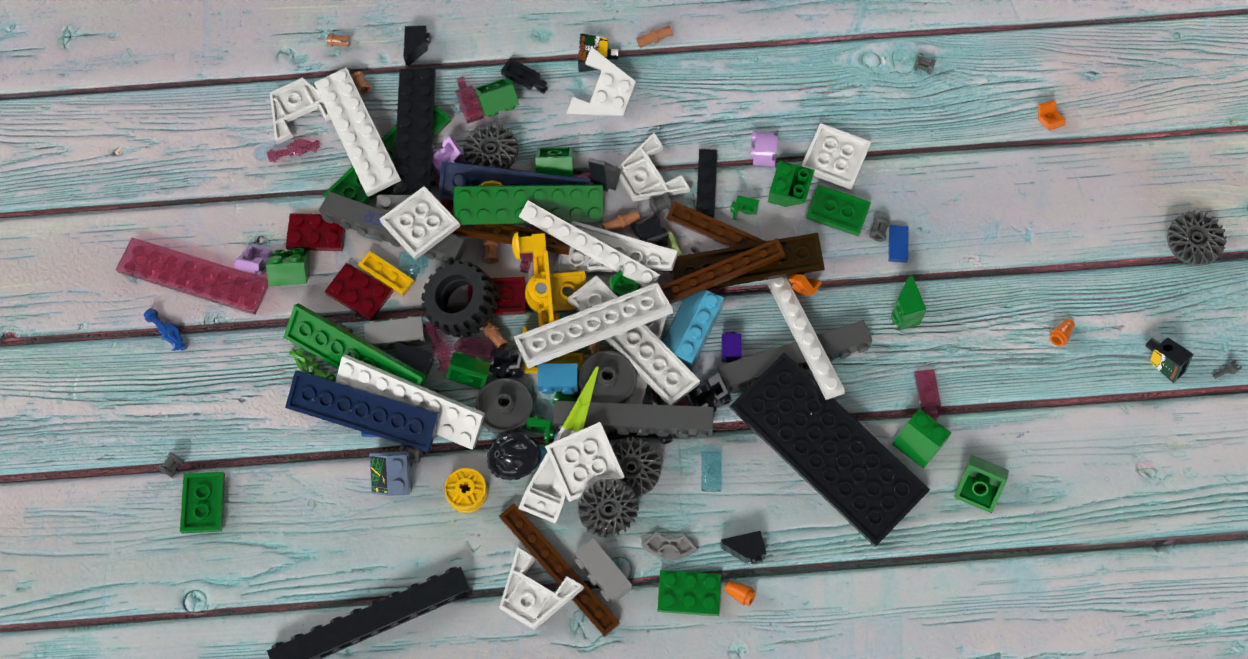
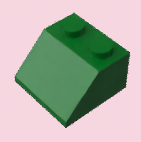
(496, 97)
(555, 161)
(908, 307)
(468, 370)
(921, 438)
(981, 484)

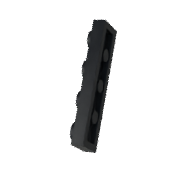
(706, 182)

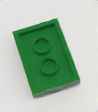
(838, 210)
(202, 502)
(689, 593)

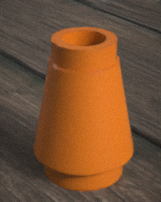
(1062, 333)
(742, 593)

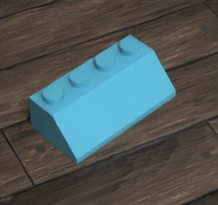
(693, 326)

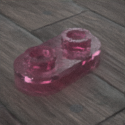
(474, 347)

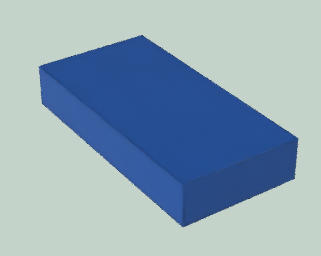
(898, 244)

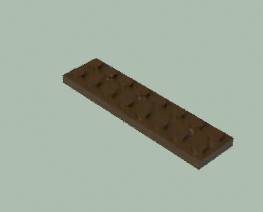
(801, 256)

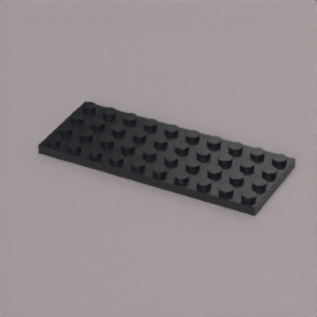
(829, 449)

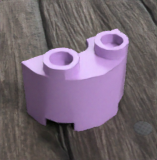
(765, 148)
(449, 152)
(253, 260)

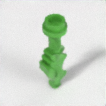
(308, 365)

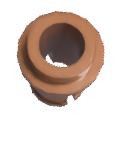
(336, 40)

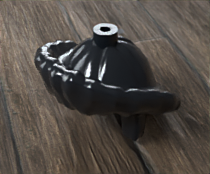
(513, 456)

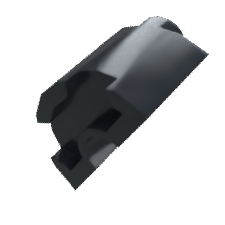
(650, 231)
(507, 363)
(711, 394)

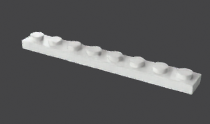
(588, 245)
(806, 337)

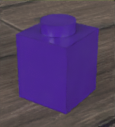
(731, 347)

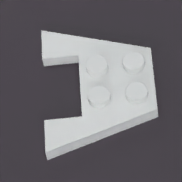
(611, 91)
(291, 103)
(642, 178)
(529, 600)

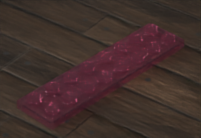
(193, 276)

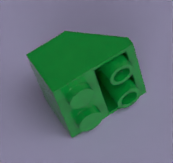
(790, 184)
(288, 267)

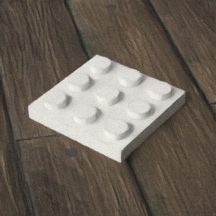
(836, 156)
(419, 222)
(583, 460)

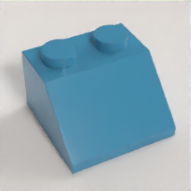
(557, 378)

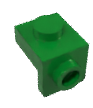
(622, 285)
(540, 425)

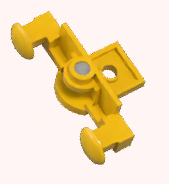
(544, 289)

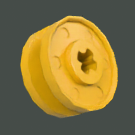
(472, 499)

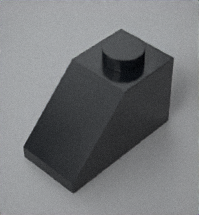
(415, 43)
(604, 174)
(415, 358)
(746, 547)

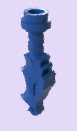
(169, 333)

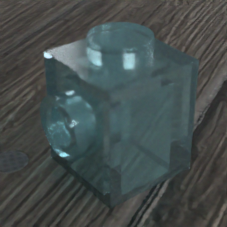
(410, 266)

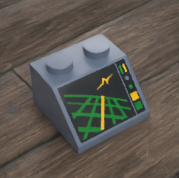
(390, 473)

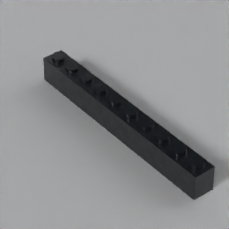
(376, 618)

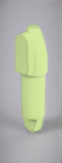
(673, 243)

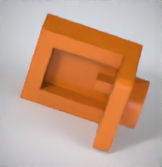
(1050, 116)
(804, 286)

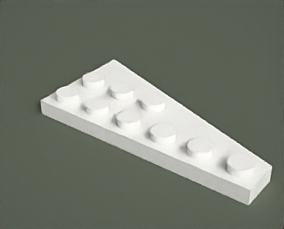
(648, 254)

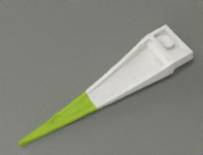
(545, 493)

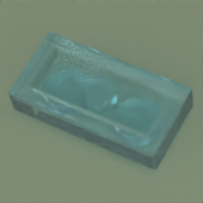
(710, 471)

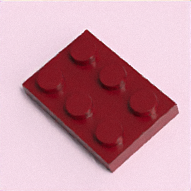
(313, 233)
(358, 292)
(510, 293)

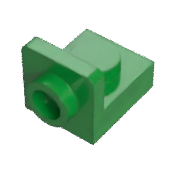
(744, 204)

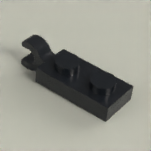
(523, 75)

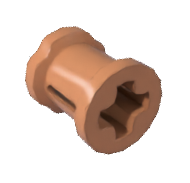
(362, 85)
(490, 252)

